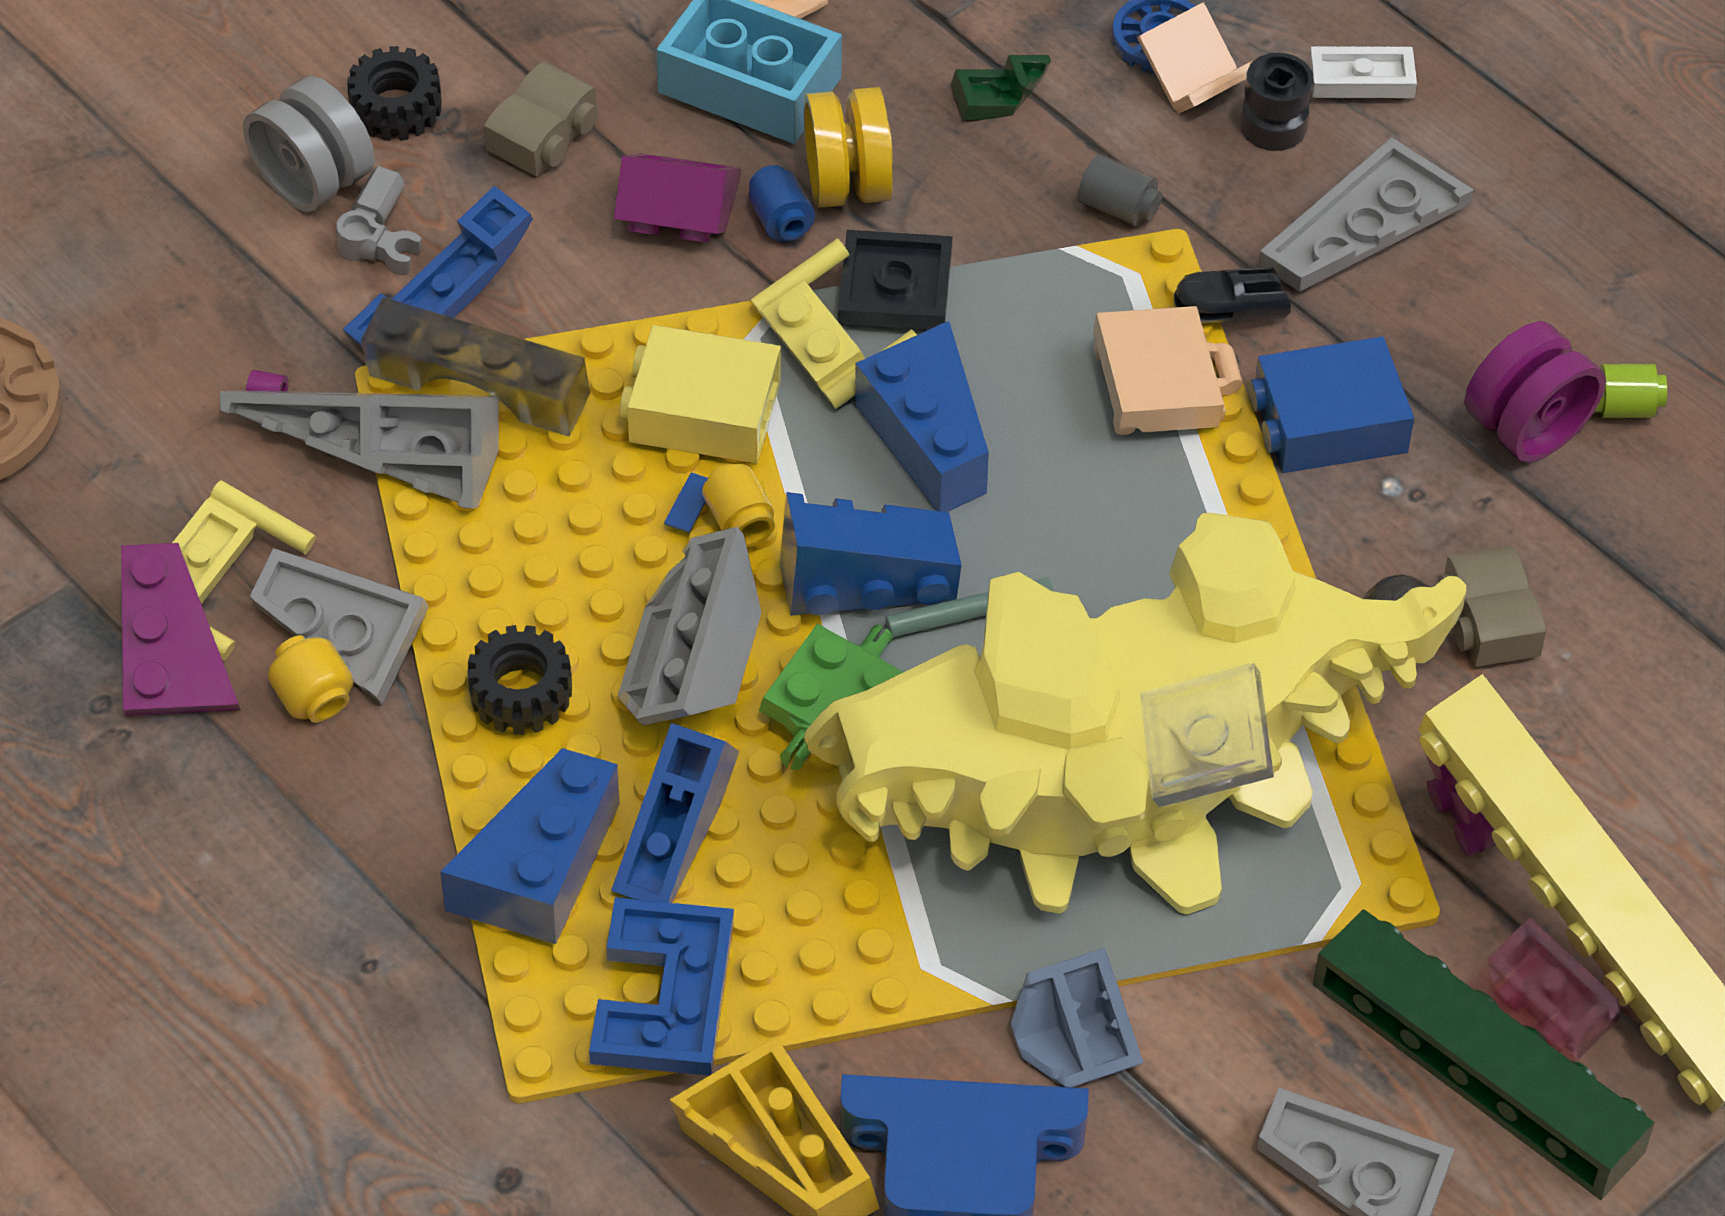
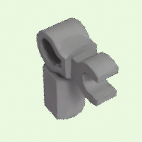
(362, 230)

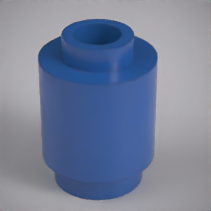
(780, 203)

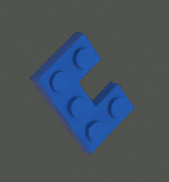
(684, 1026)

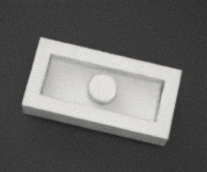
(1363, 72)

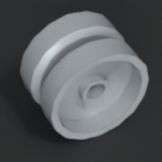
(308, 143)

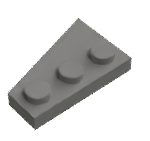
(360, 617)
(1353, 1159)

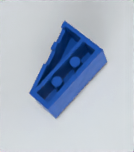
(926, 415)
(865, 558)
(537, 849)

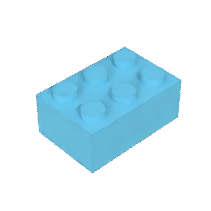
(748, 64)

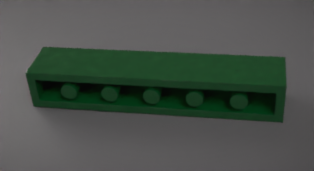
(1483, 1053)

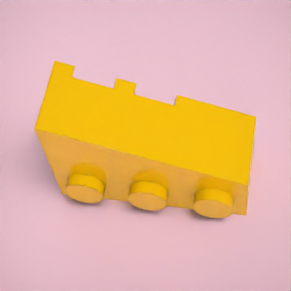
(776, 1135)

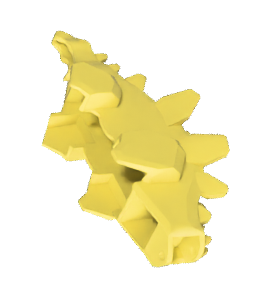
(1047, 725)

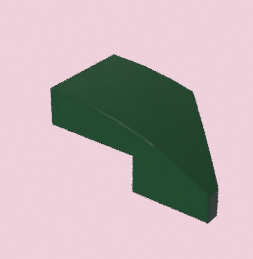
(998, 91)

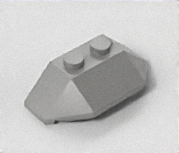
(694, 633)

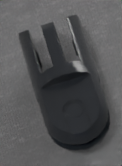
(1234, 295)

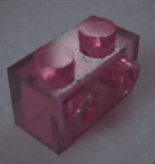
(1553, 989)

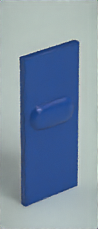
(688, 504)

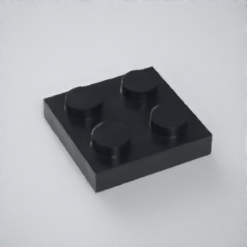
(895, 279)

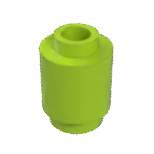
(1632, 391)

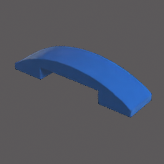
(465, 266)

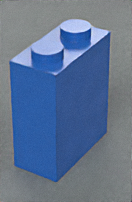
(1331, 404)

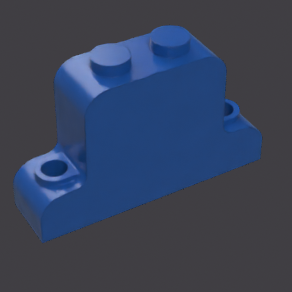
(961, 1142)

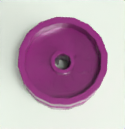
(1534, 391)

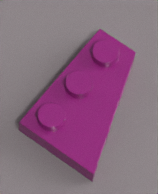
(166, 638)

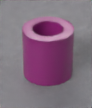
(266, 381)

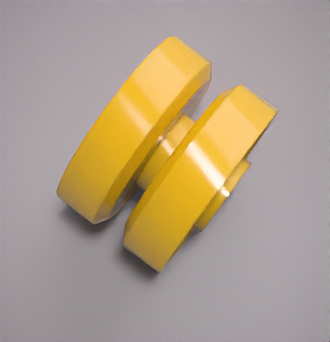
(856, 147)

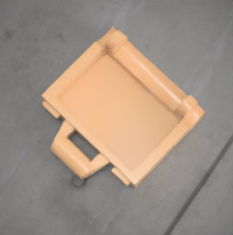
(1163, 370)

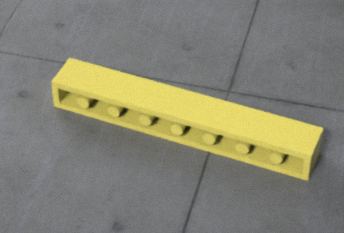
(1585, 880)

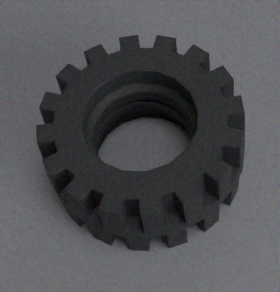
(390, 72)
(519, 706)

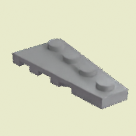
(1365, 212)

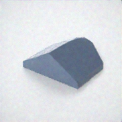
(1074, 1021)

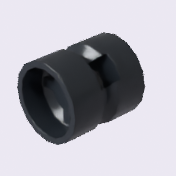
(1276, 101)

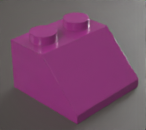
(675, 195)

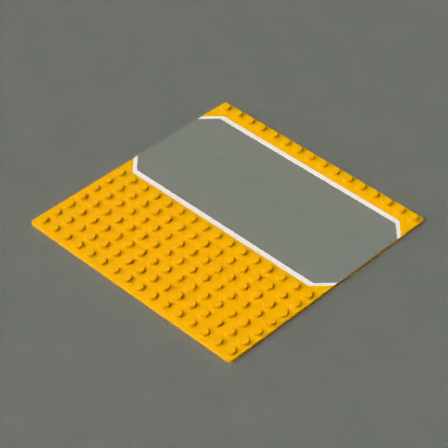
(827, 926)

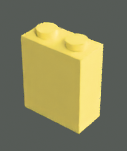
(702, 393)

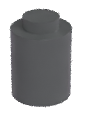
(1119, 191)

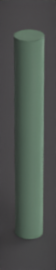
(943, 613)

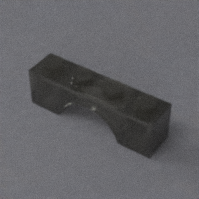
(531, 379)

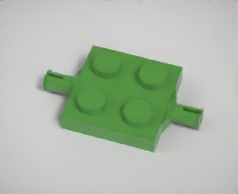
(819, 674)

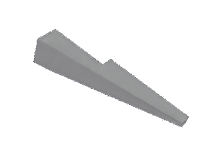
(420, 438)

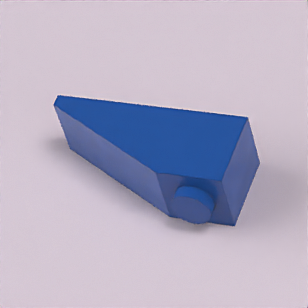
(675, 814)

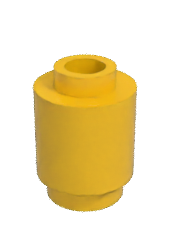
(739, 502)

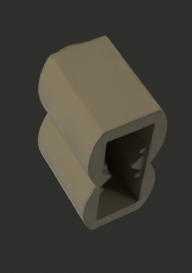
(541, 119)
(1499, 609)

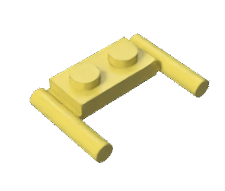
(811, 329)
(220, 535)

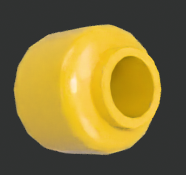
(310, 678)

